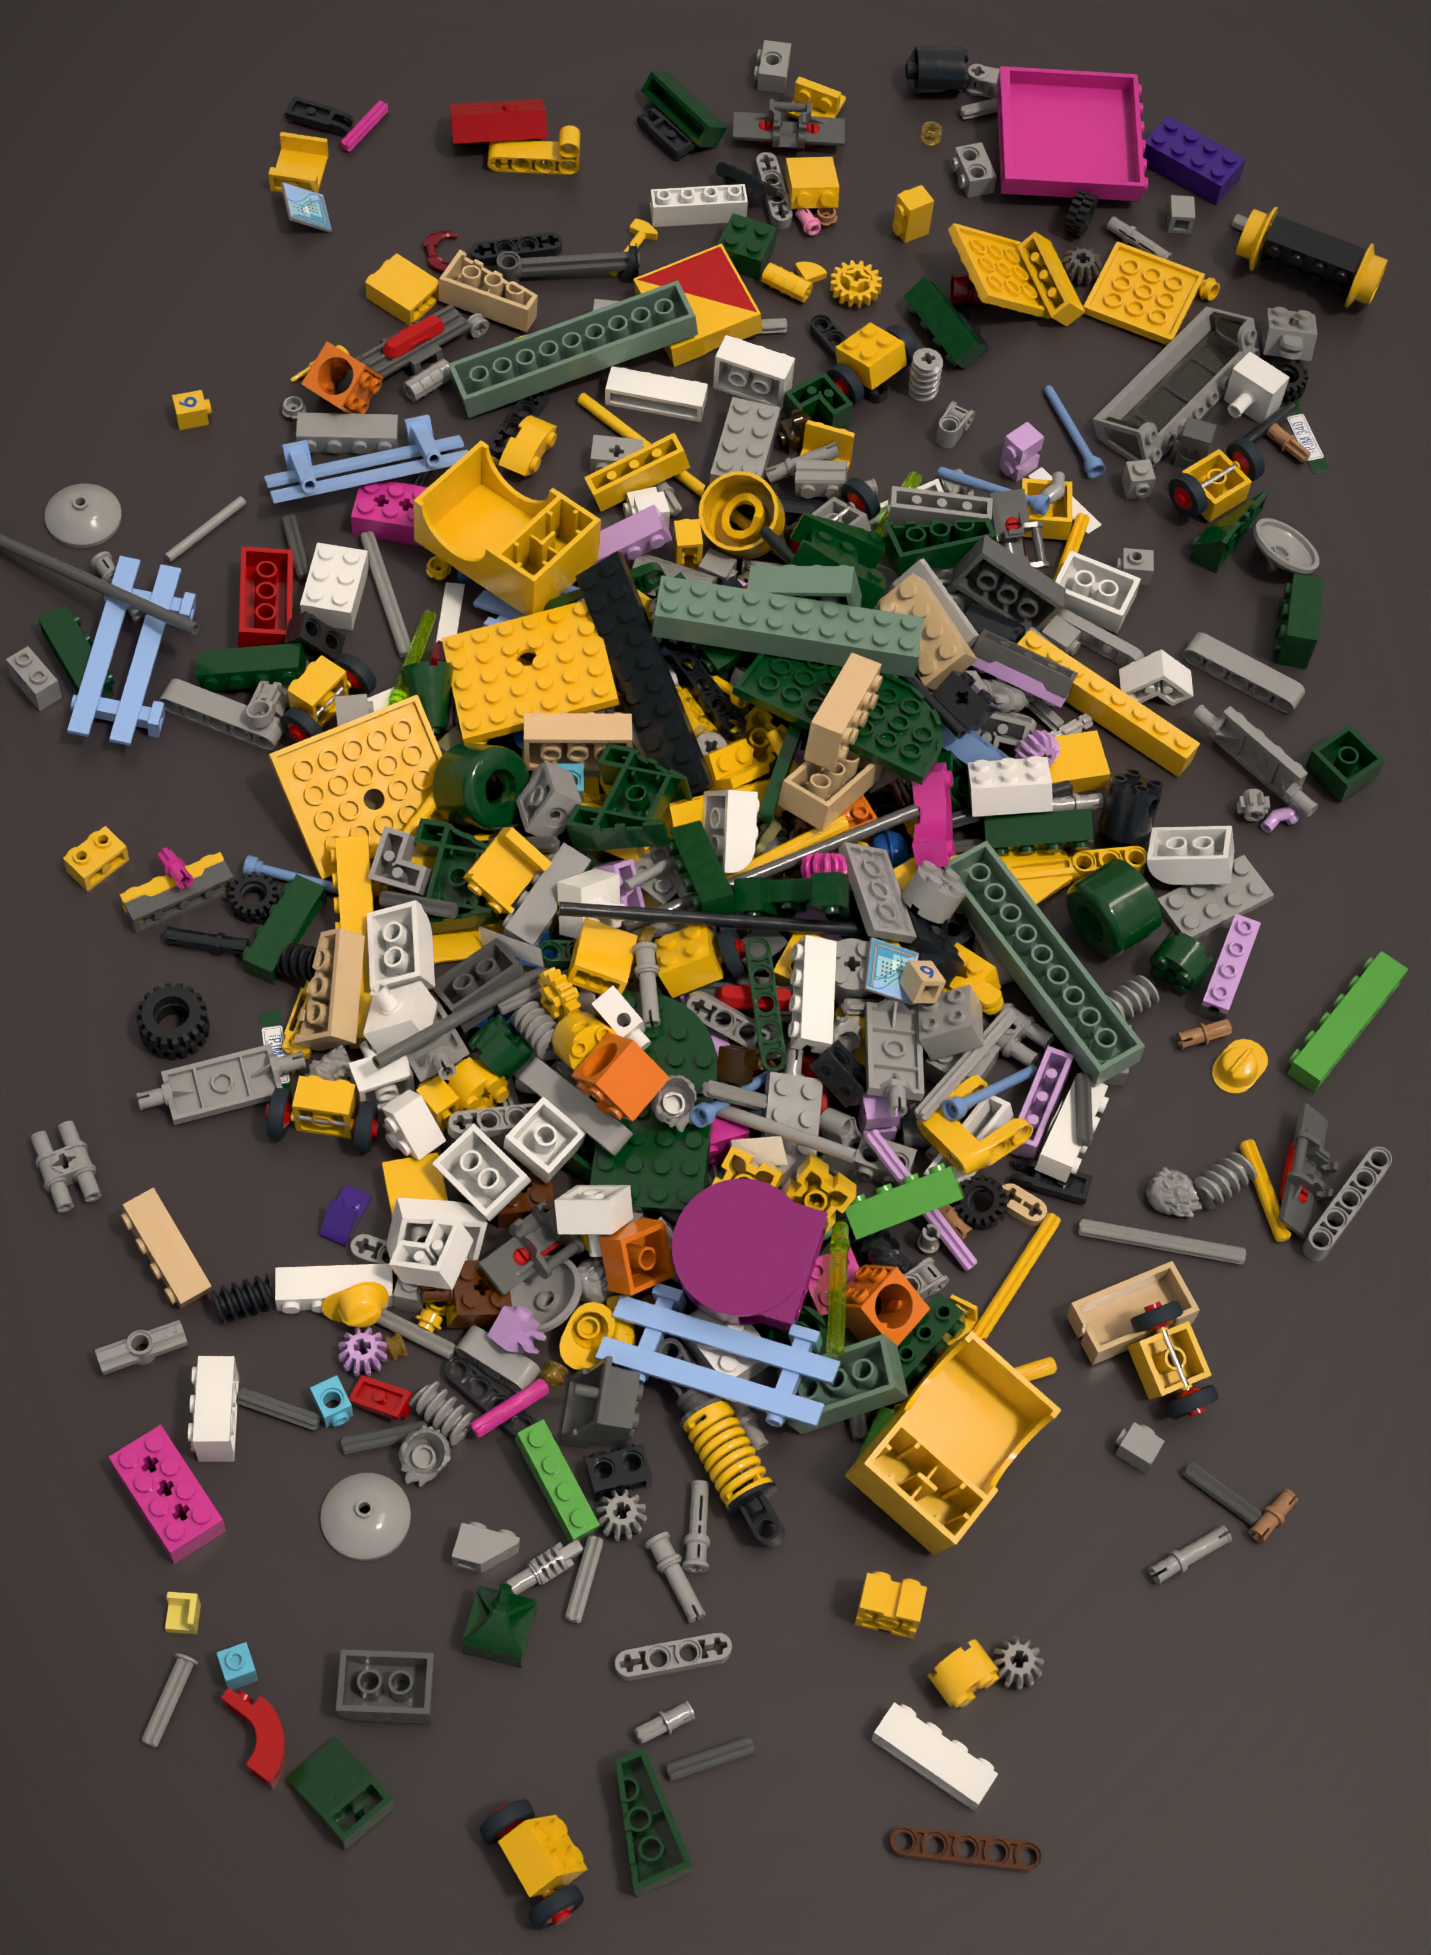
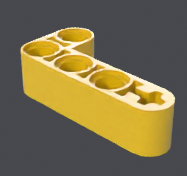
(537, 156)

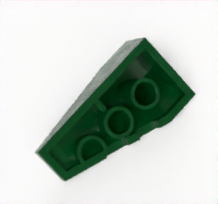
(1224, 535)

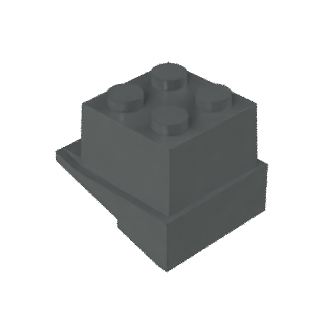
(601, 1406)

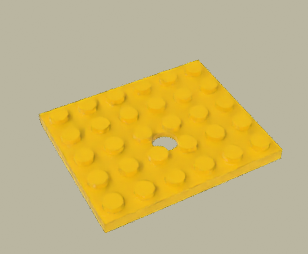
(565, 676)
(334, 770)

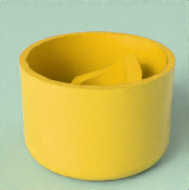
(725, 496)

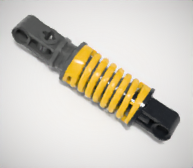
(727, 1455)

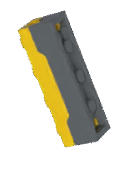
(163, 899)

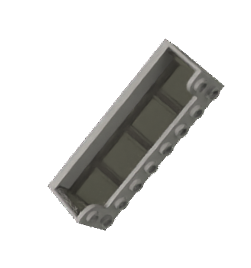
(1177, 385)

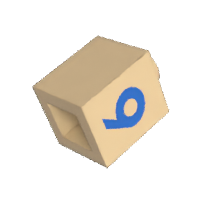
(922, 981)

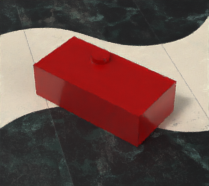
(497, 121)
(264, 596)

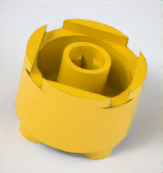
(477, 1085)
(963, 1674)

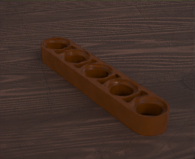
(980, 1844)

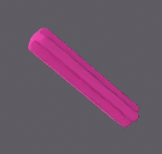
(357, 133)
(509, 1407)

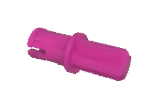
(175, 868)

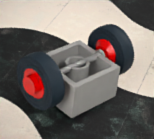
(857, 510)

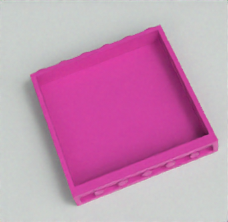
(1070, 133)

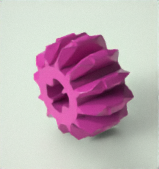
(822, 863)

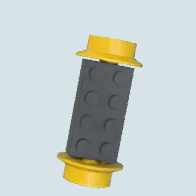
(1311, 255)

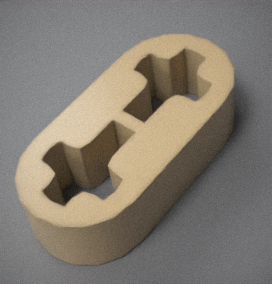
(1023, 1203)

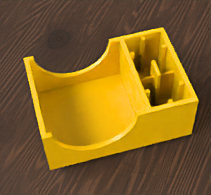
(502, 539)
(951, 1443)

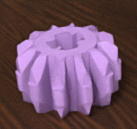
(1039, 744)
(373, 1347)

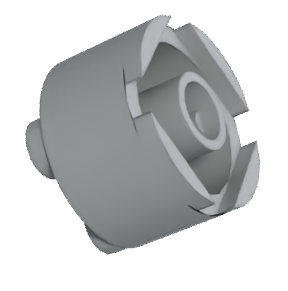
(934, 892)
(851, 955)

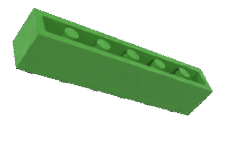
(1347, 1021)

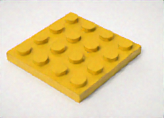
(998, 270)
(1143, 293)

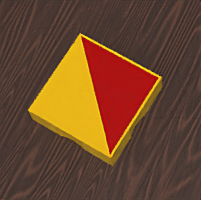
(715, 296)

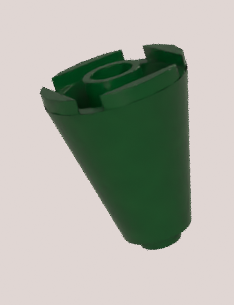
(433, 689)

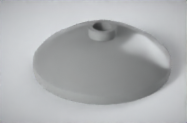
(85, 524)
(1285, 547)
(551, 1298)
(369, 1534)

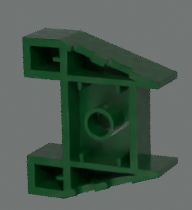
(836, 544)
(633, 806)
(454, 857)
(786, 897)

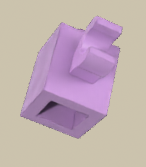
(516, 1330)

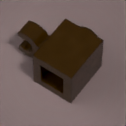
(792, 431)
(736, 1065)

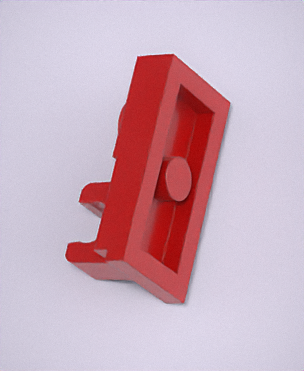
(381, 1398)

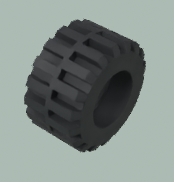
(176, 1040)

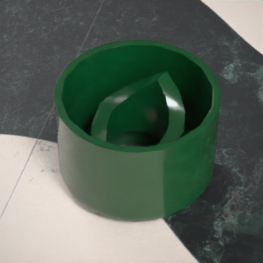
(462, 781)
(1113, 908)

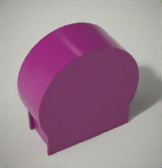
(747, 1252)

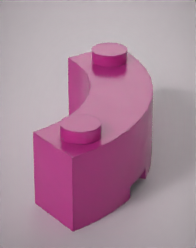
(934, 829)

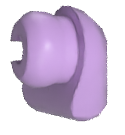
(1278, 815)

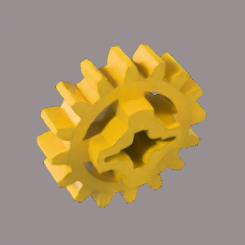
(855, 283)
(557, 994)

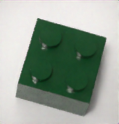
(748, 244)
(1344, 763)

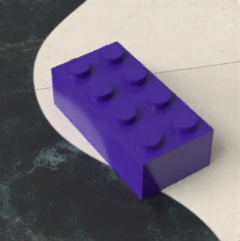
(1192, 160)

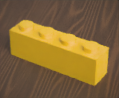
(1051, 279)
(637, 471)

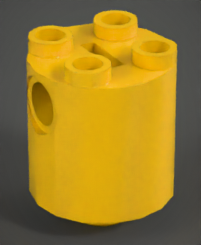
(577, 1037)

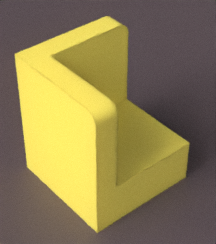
(182, 1613)

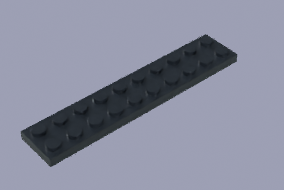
(642, 671)

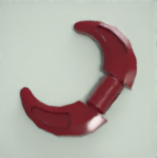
(430, 245)

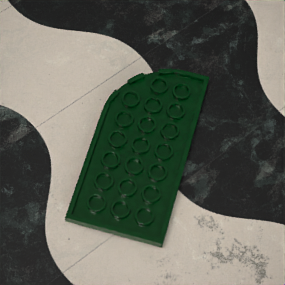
(899, 731)
(658, 1160)

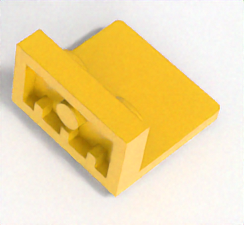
(820, 435)

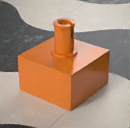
(637, 1256)

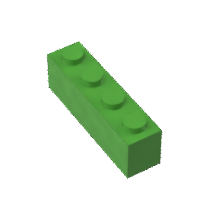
(905, 1201)
(556, 1481)

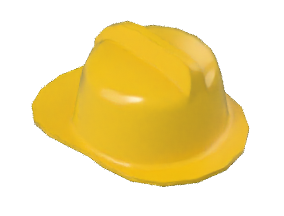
(1239, 1066)
(357, 1305)
(585, 1333)

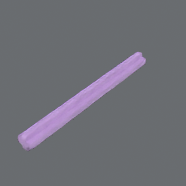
(899, 1172)

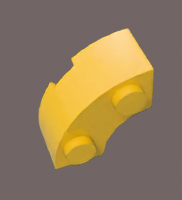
(525, 451)

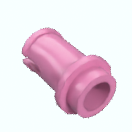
(810, 224)

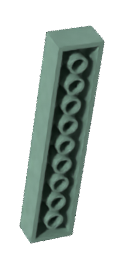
(573, 349)
(785, 625)
(1044, 966)

